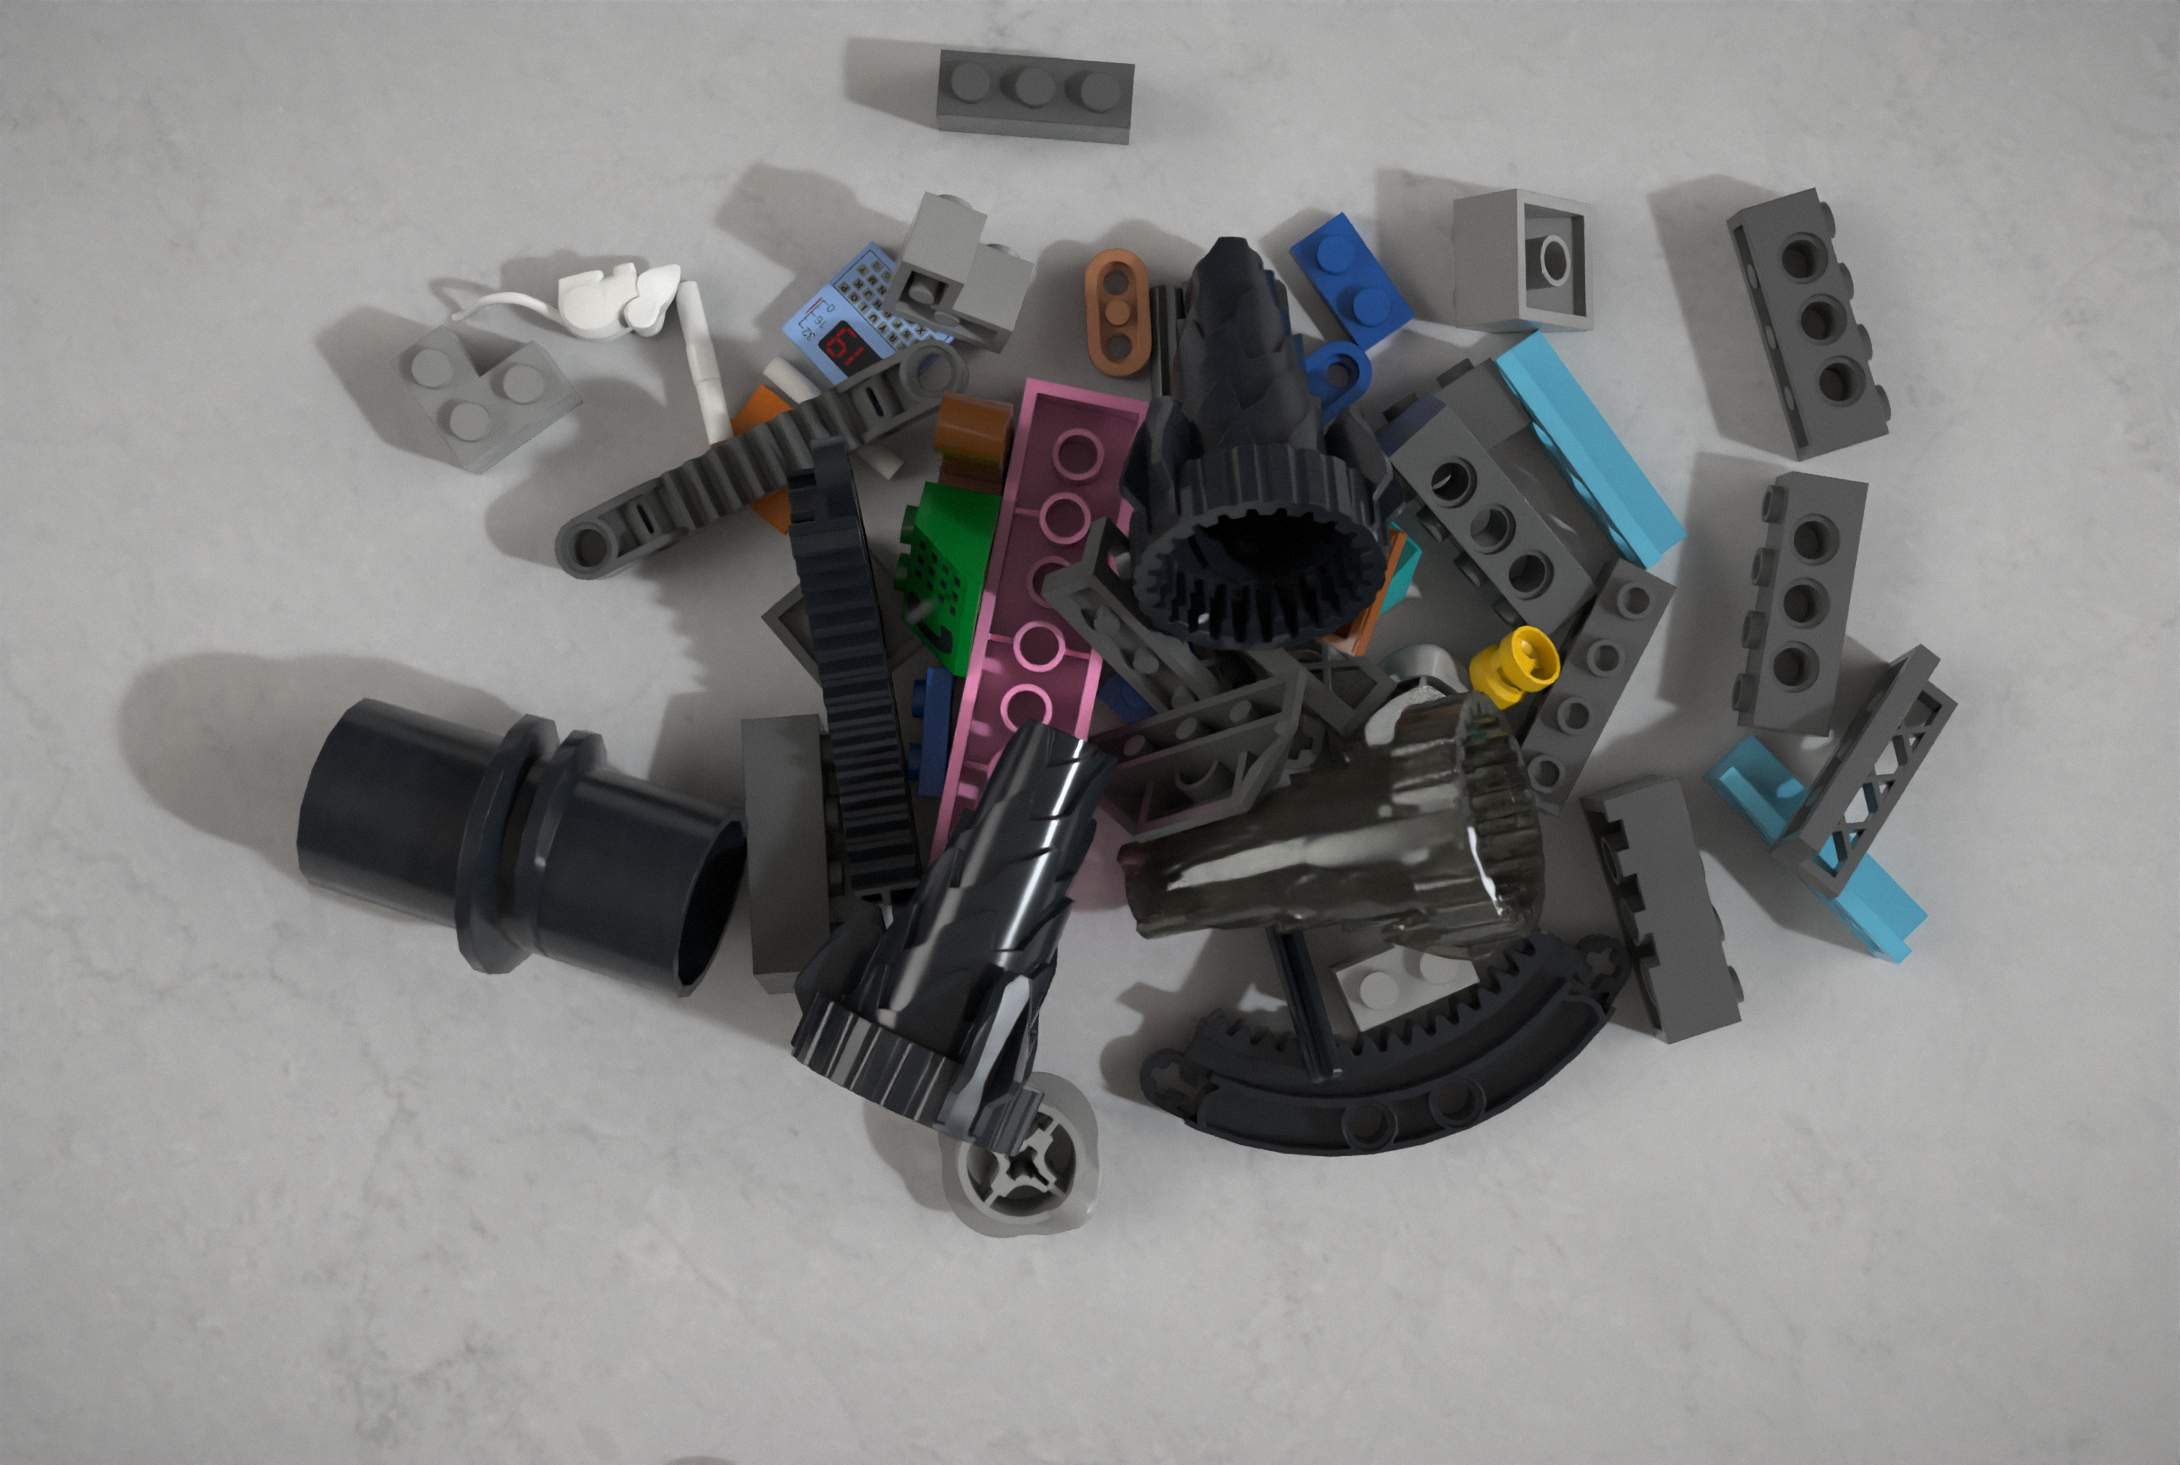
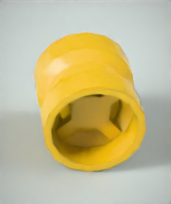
(1519, 665)

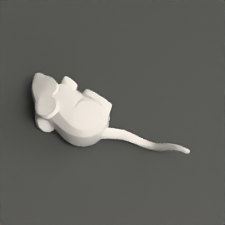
(599, 305)

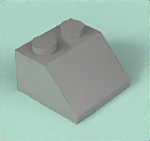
(1522, 263)

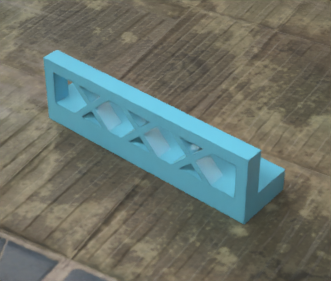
(1589, 454)
(1765, 800)

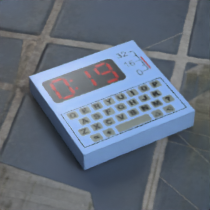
(844, 325)

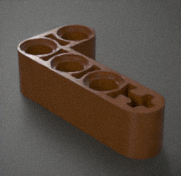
(973, 442)

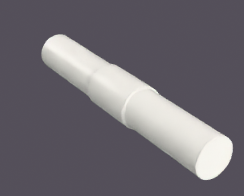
(703, 364)
(802, 389)

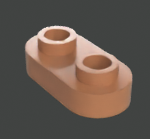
(1118, 315)

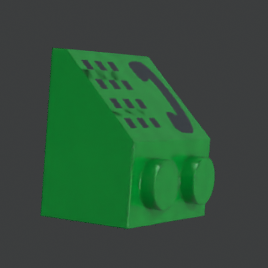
(946, 568)

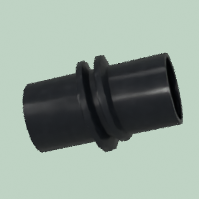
(523, 845)

